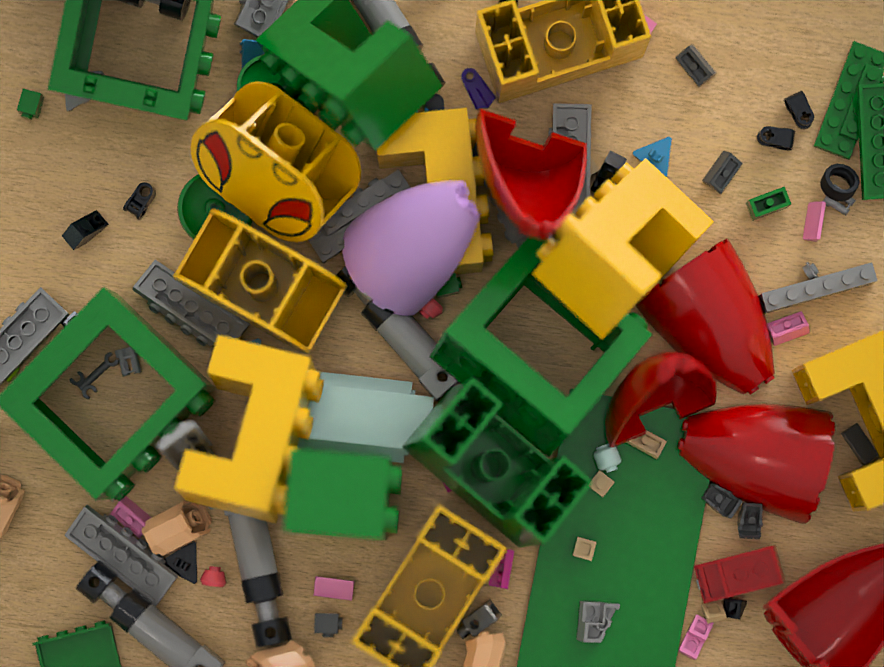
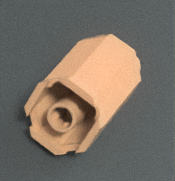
(10, 499)
(176, 527)
(485, 650)
(282, 656)

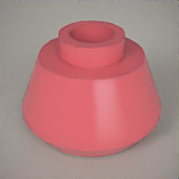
(431, 309)
(213, 577)

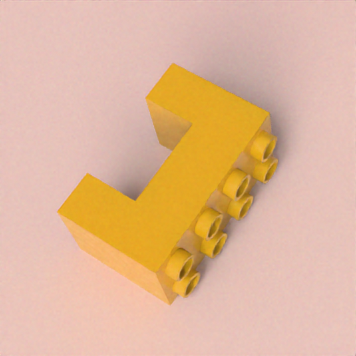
(557, 41)
(445, 146)
(619, 245)
(862, 371)
(274, 421)
(429, 592)

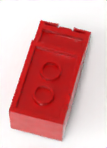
(739, 574)

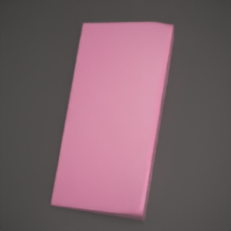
(814, 221)
(788, 328)
(130, 516)
(333, 588)

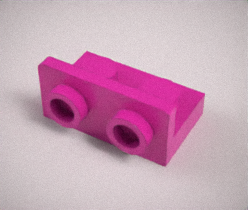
(501, 574)

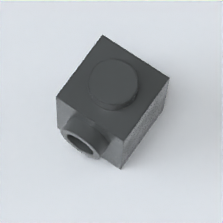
(328, 624)

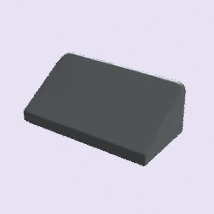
(695, 65)
(722, 171)
(860, 444)

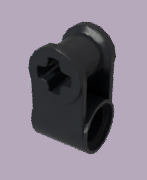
(798, 106)
(779, 138)
(139, 201)

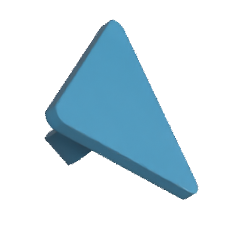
(250, 50)
(657, 154)

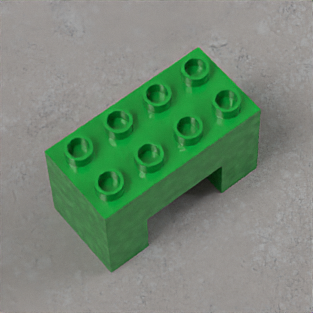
(346, 72)
(496, 466)
(341, 494)

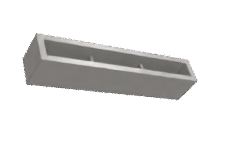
(818, 288)

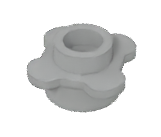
(811, 270)

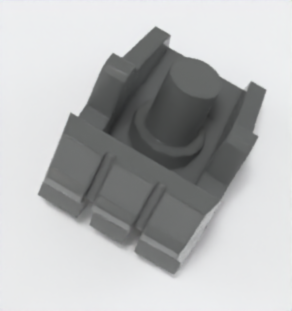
(721, 501)
(750, 521)

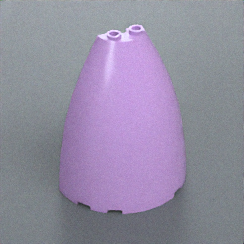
(410, 244)

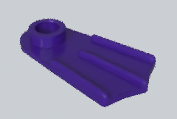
(477, 89)

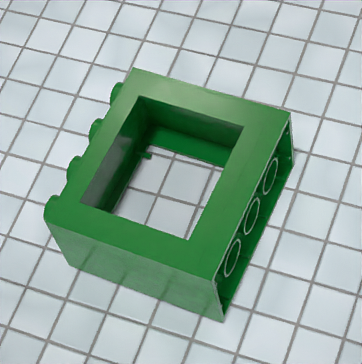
(74, 51)
(528, 399)
(102, 479)

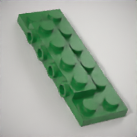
(840, 124)
(871, 139)

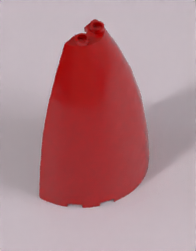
(530, 180)
(714, 317)
(654, 384)
(764, 454)
(833, 611)

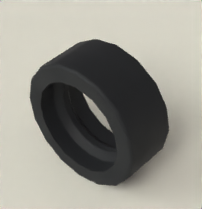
(842, 171)

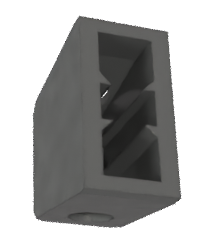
(485, 615)

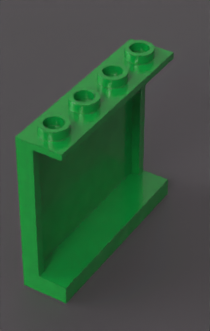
(80, 649)

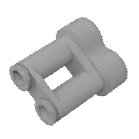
(838, 206)
(123, 355)

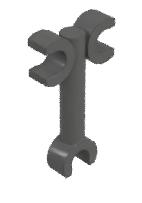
(84, 384)

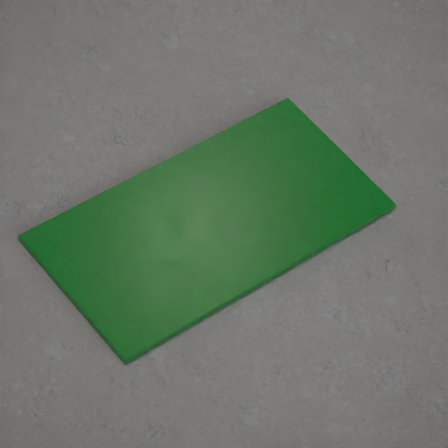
(641, 559)

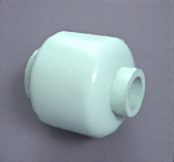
(607, 458)

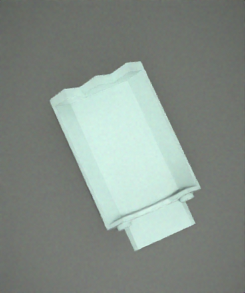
(365, 416)

